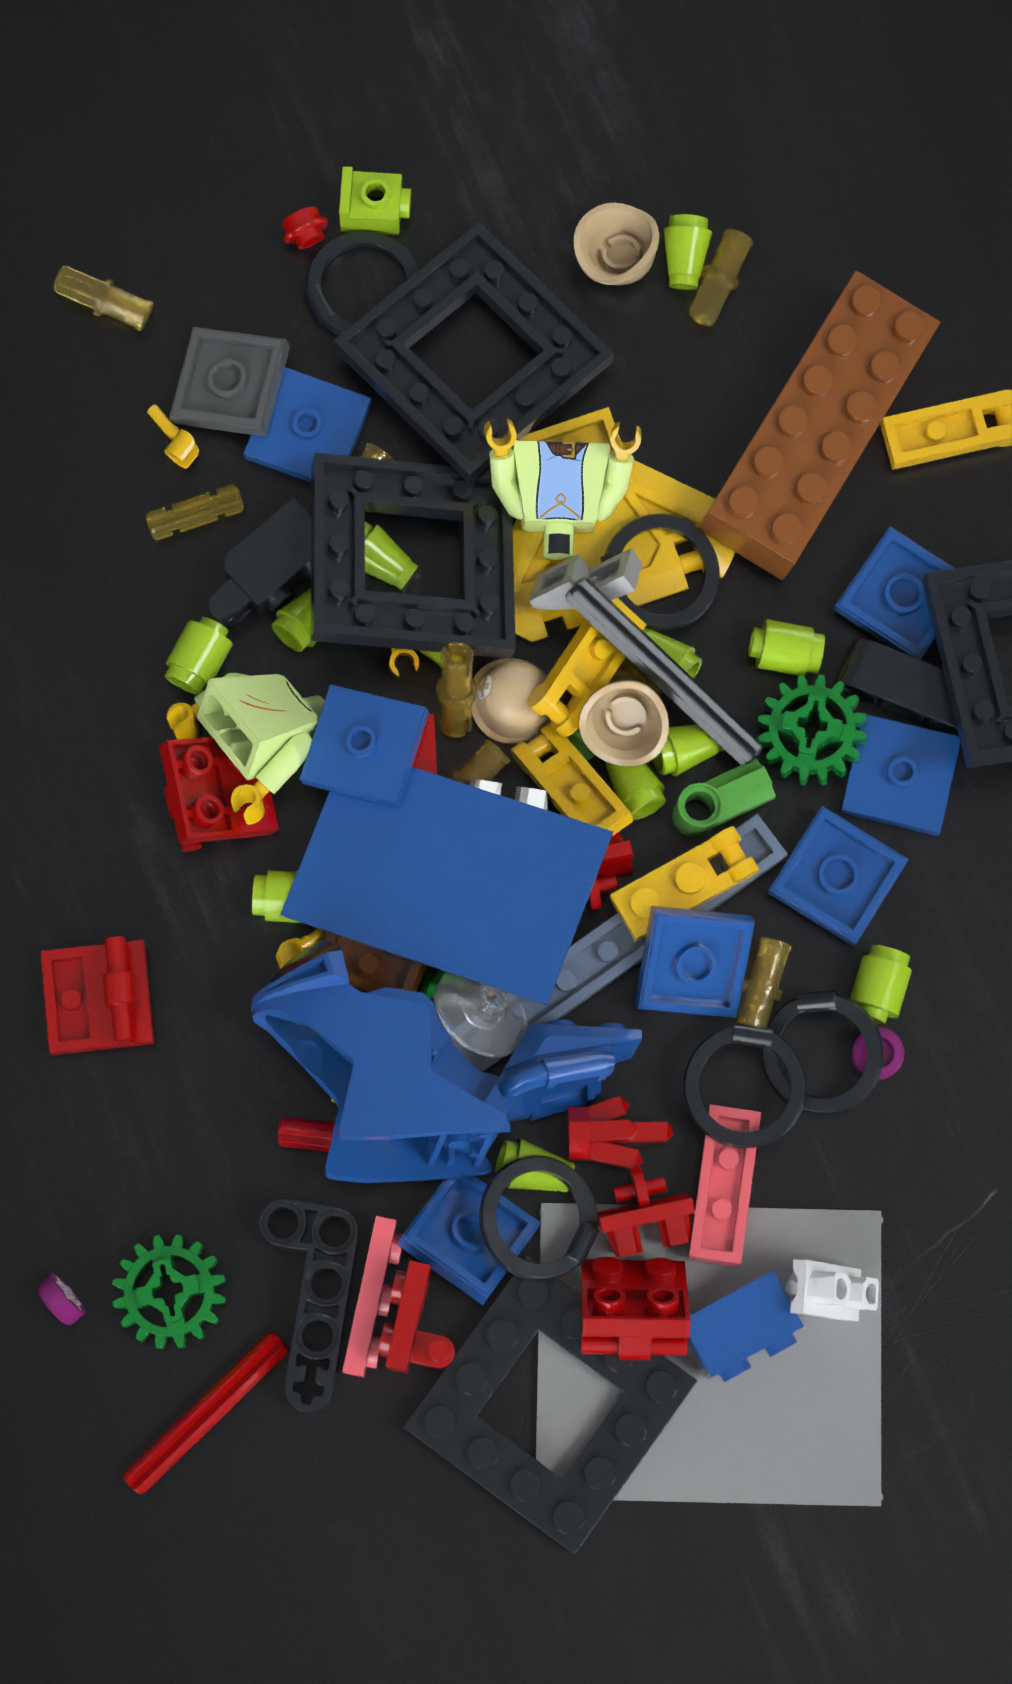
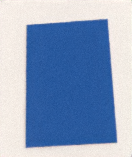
(452, 881)

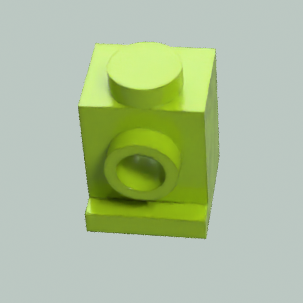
(380, 216)

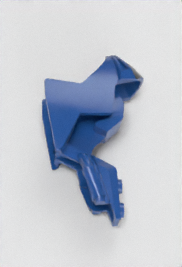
(404, 1088)

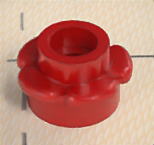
(304, 227)

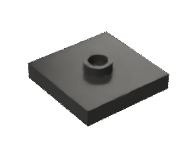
(229, 381)

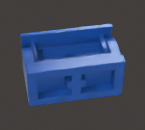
(743, 1325)

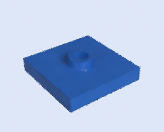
(308, 420)
(890, 595)
(364, 745)
(901, 776)
(838, 876)
(694, 961)
(451, 1239)

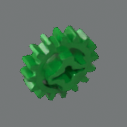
(831, 731)
(146, 1296)

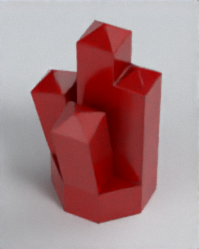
(600, 1138)

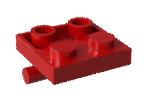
(200, 794)
(97, 997)
(634, 1308)
(403, 1341)

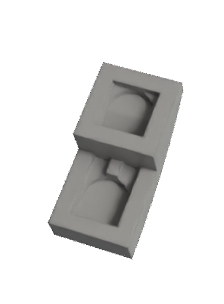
(612, 577)

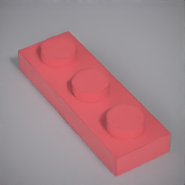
(723, 1192)
(373, 1298)

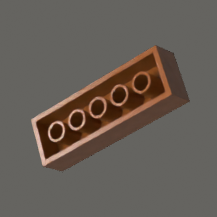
(819, 426)

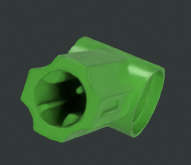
(725, 797)

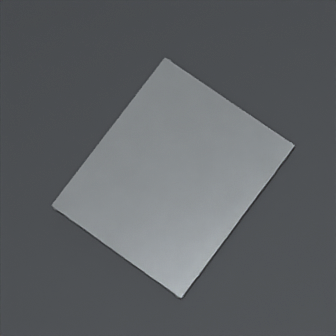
(776, 1434)

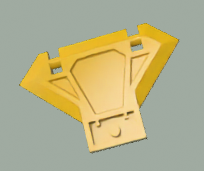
(647, 493)

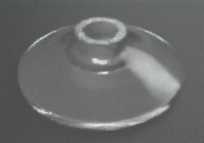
(480, 1016)

